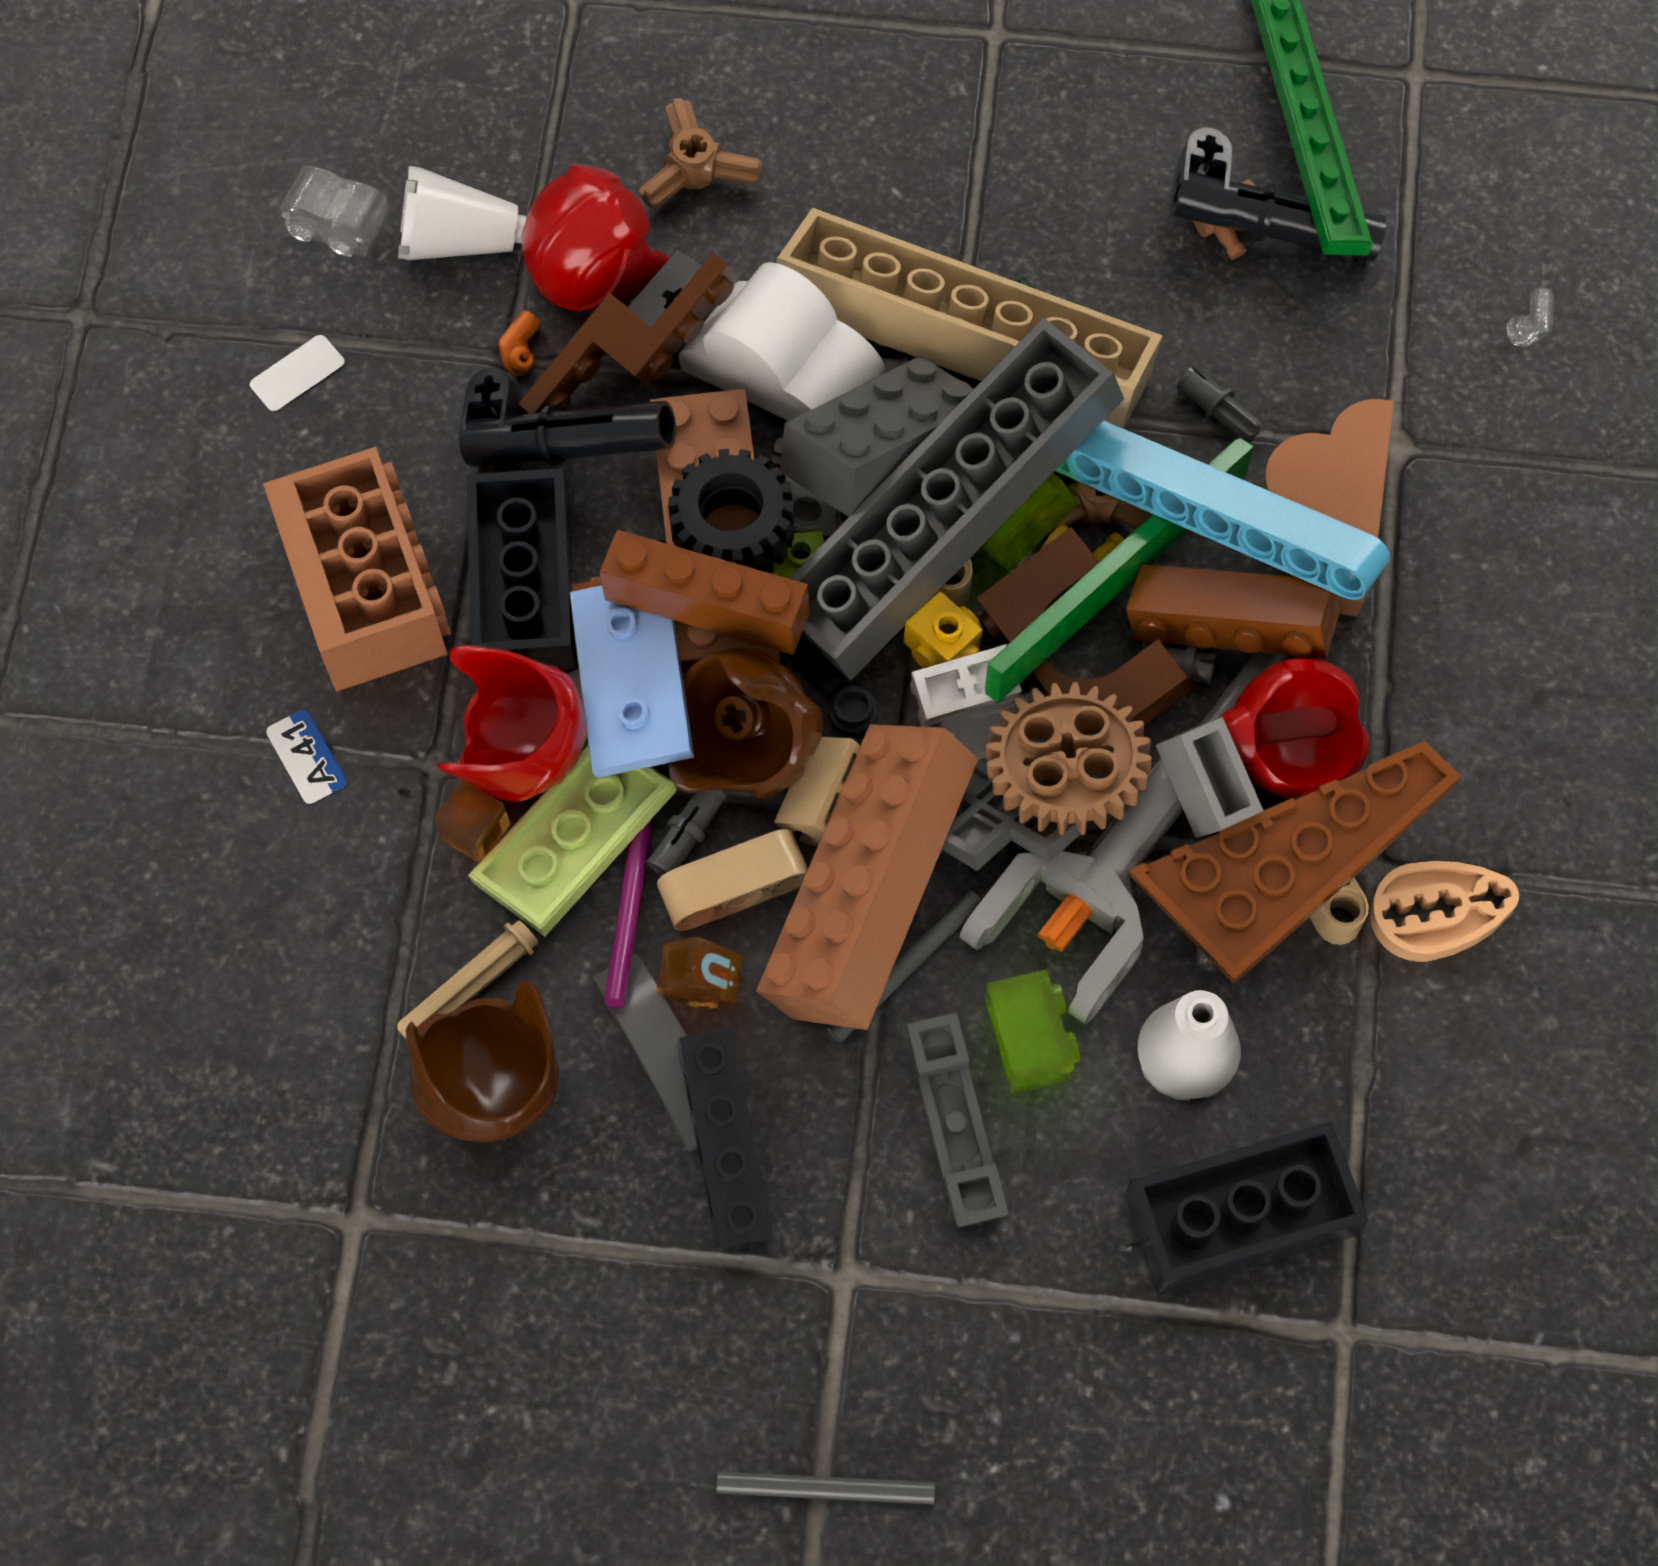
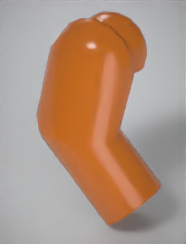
(513, 344)

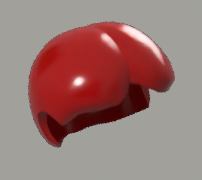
(1298, 727)

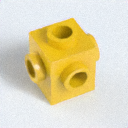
(942, 632)

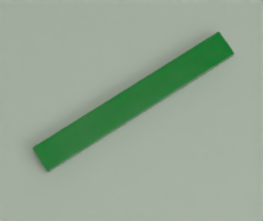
(1312, 128)
(1095, 590)

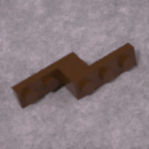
(630, 340)

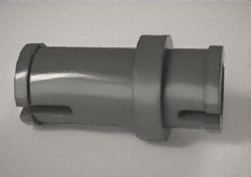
(1194, 664)

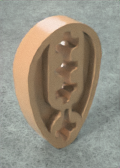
(1439, 936)

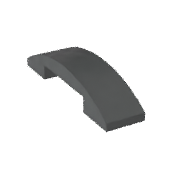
(654, 1038)
(955, 1120)

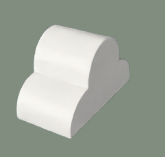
(780, 345)

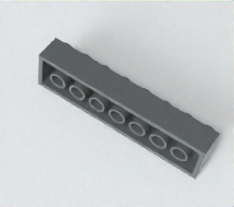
(952, 494)

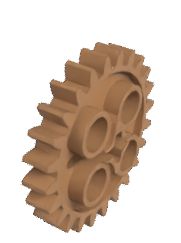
(1068, 758)

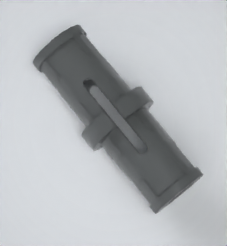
(686, 831)

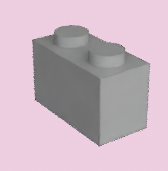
(1209, 777)

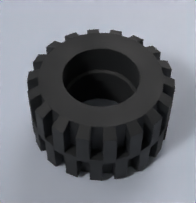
(733, 482)

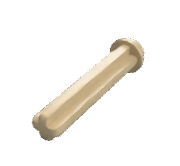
(475, 975)

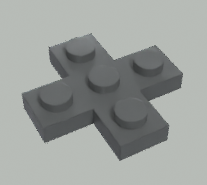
(988, 827)

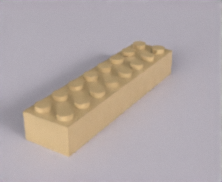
(952, 309)

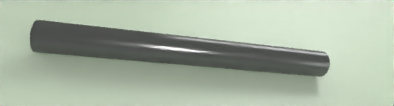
(921, 951)
(825, 1487)

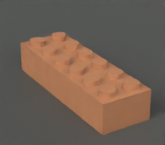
(704, 426)
(868, 875)

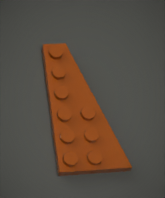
(1276, 869)

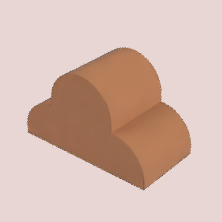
(1338, 471)

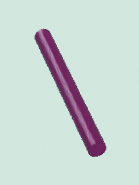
(627, 918)

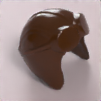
(755, 764)
(485, 1066)

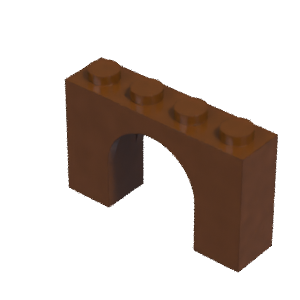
(1145, 682)

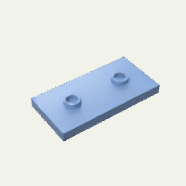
(629, 685)

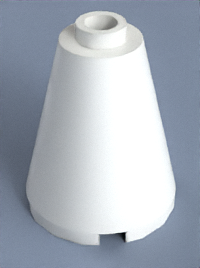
(454, 219)
(1189, 1047)

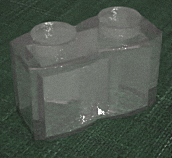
(334, 211)

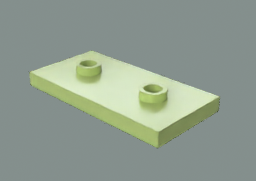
(569, 840)

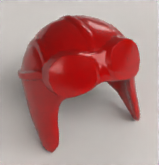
(588, 240)
(519, 726)

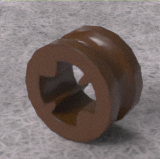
(734, 704)

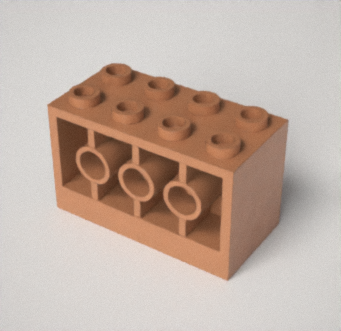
(359, 568)

